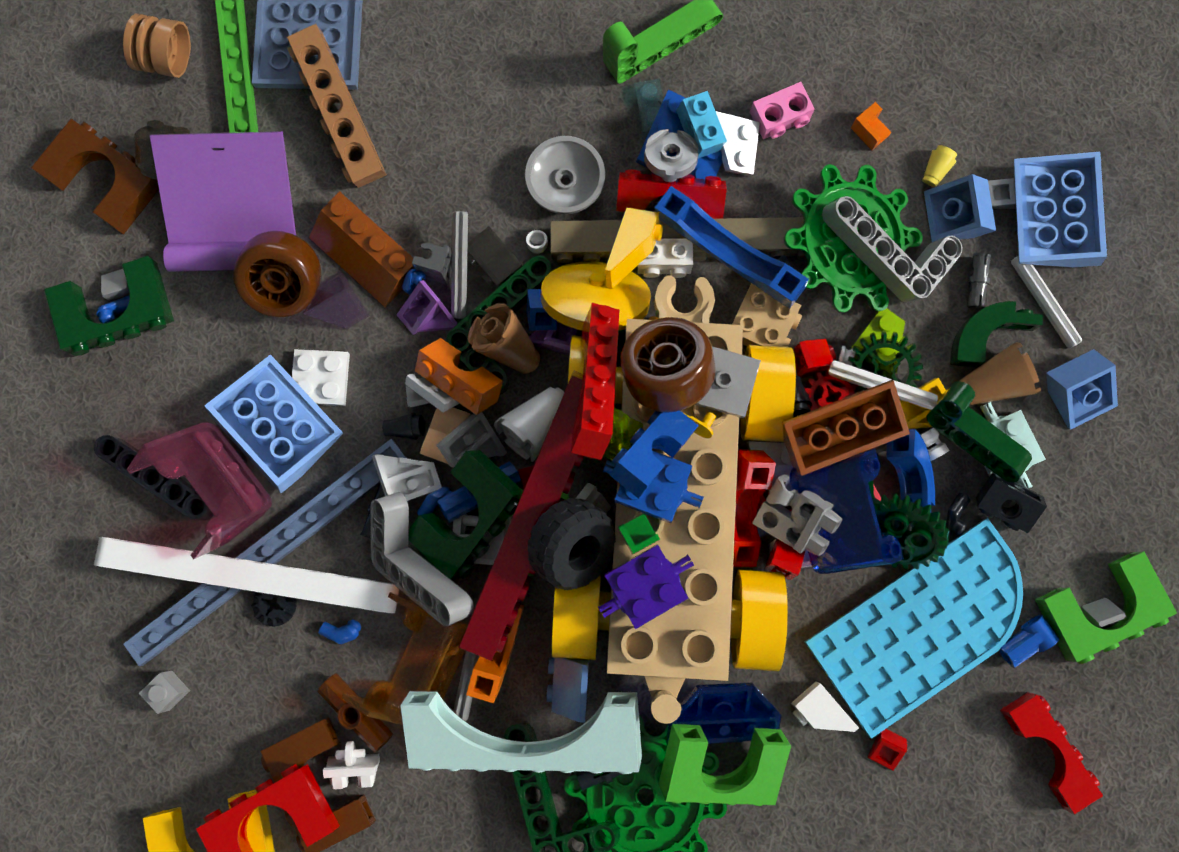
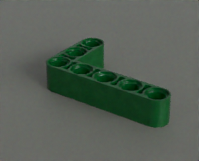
(513, 301)
(545, 807)

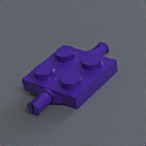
(646, 586)

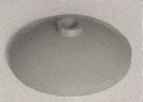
(561, 159)

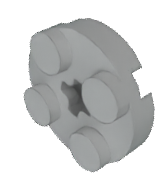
(671, 167)

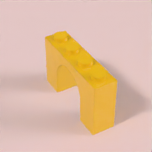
(167, 833)

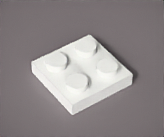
(322, 375)

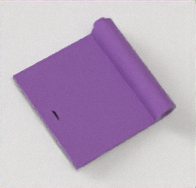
(220, 196)

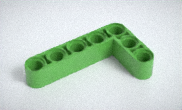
(630, 55)

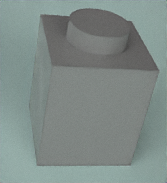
(164, 692)

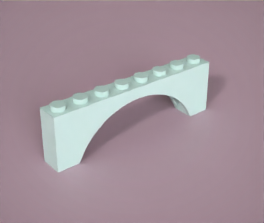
(444, 741)

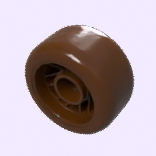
(277, 274)
(668, 364)

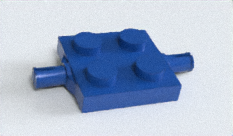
(664, 493)

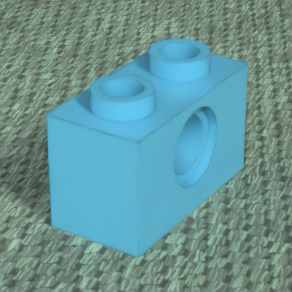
(702, 123)

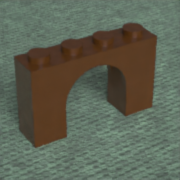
(77, 147)
(298, 750)

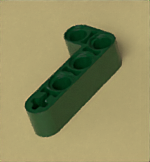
(976, 434)

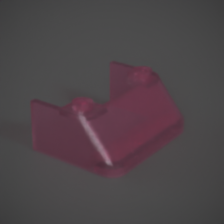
(215, 474)

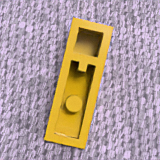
(633, 243)

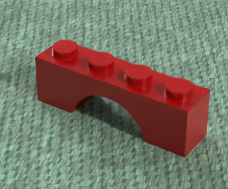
(639, 189)
(754, 476)
(1071, 781)

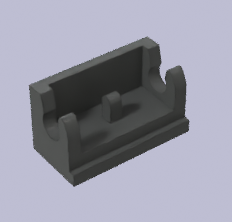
(438, 266)

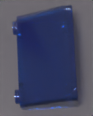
(858, 537)

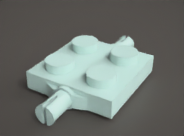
(1019, 430)

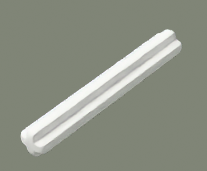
(1047, 303)
(869, 380)

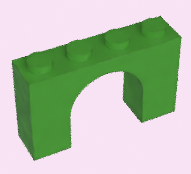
(1144, 607)
(753, 782)

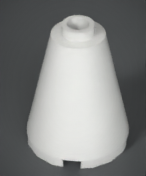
(530, 422)

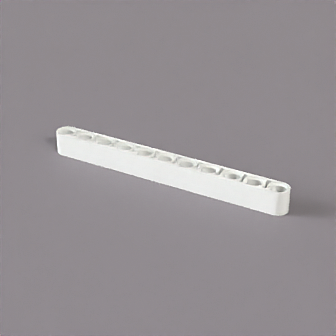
(246, 575)

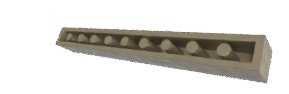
(596, 238)

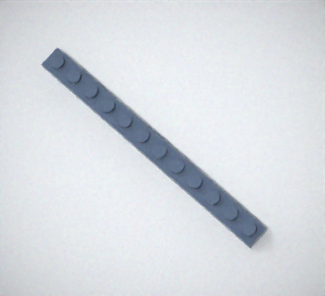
(268, 549)

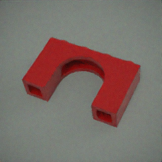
(295, 793)

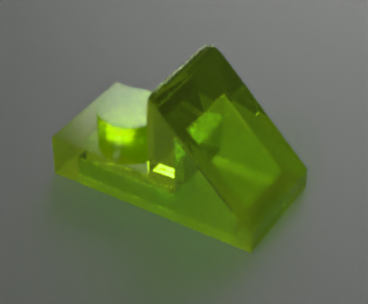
(623, 430)

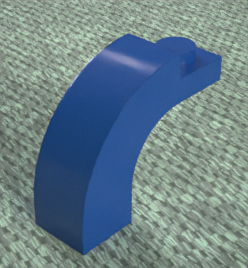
(913, 468)

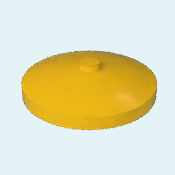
(574, 286)

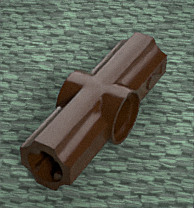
(369, 729)

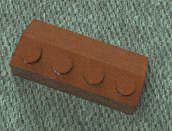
(361, 248)
(845, 428)

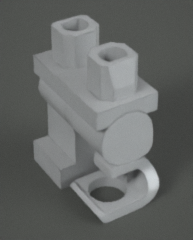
(801, 525)

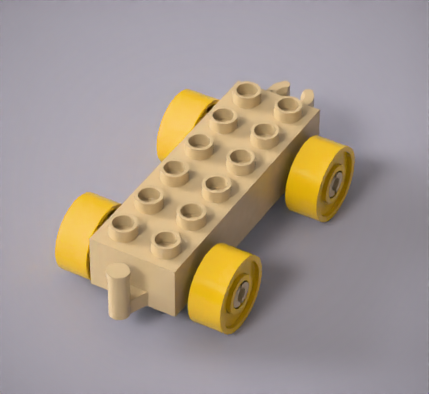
(696, 633)

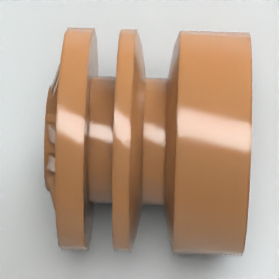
(156, 45)

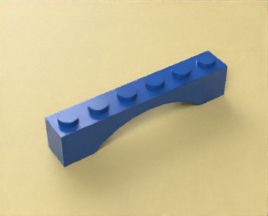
(697, 226)

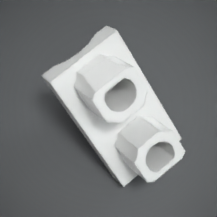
(351, 763)

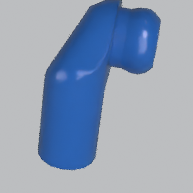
(411, 280)
(108, 311)
(431, 500)
(342, 634)

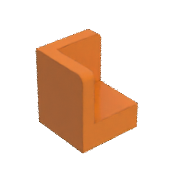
(870, 128)

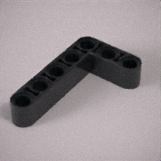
(164, 488)

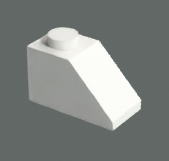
(821, 710)

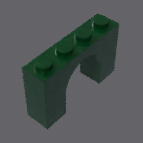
(146, 310)
(496, 501)

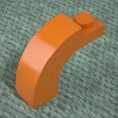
(489, 675)

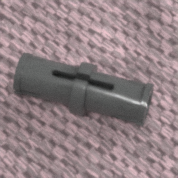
(979, 280)

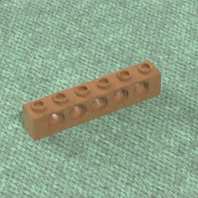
(310, 43)

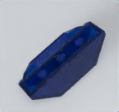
(727, 712)

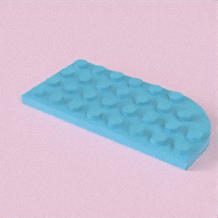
(923, 629)

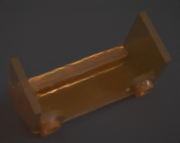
(425, 665)

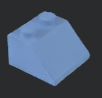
(960, 209)
(1083, 388)
(569, 687)

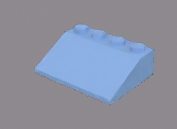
(1060, 210)
(274, 423)

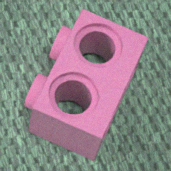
(778, 106)

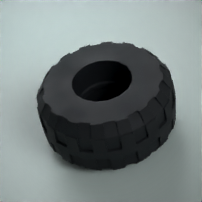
(571, 544)

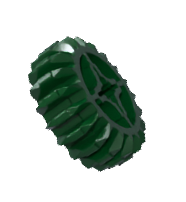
(894, 359)

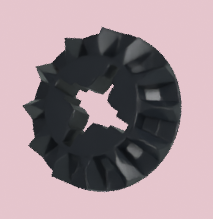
(277, 616)

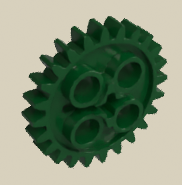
(915, 527)

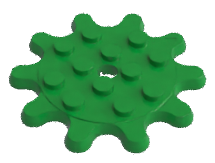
(826, 252)
(649, 826)

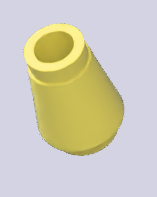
(939, 165)

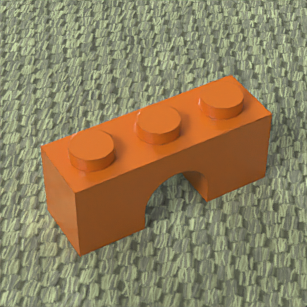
(472, 389)

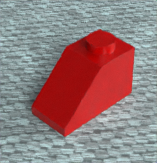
(813, 357)
(785, 560)

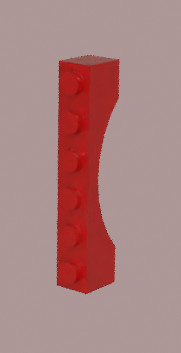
(596, 403)

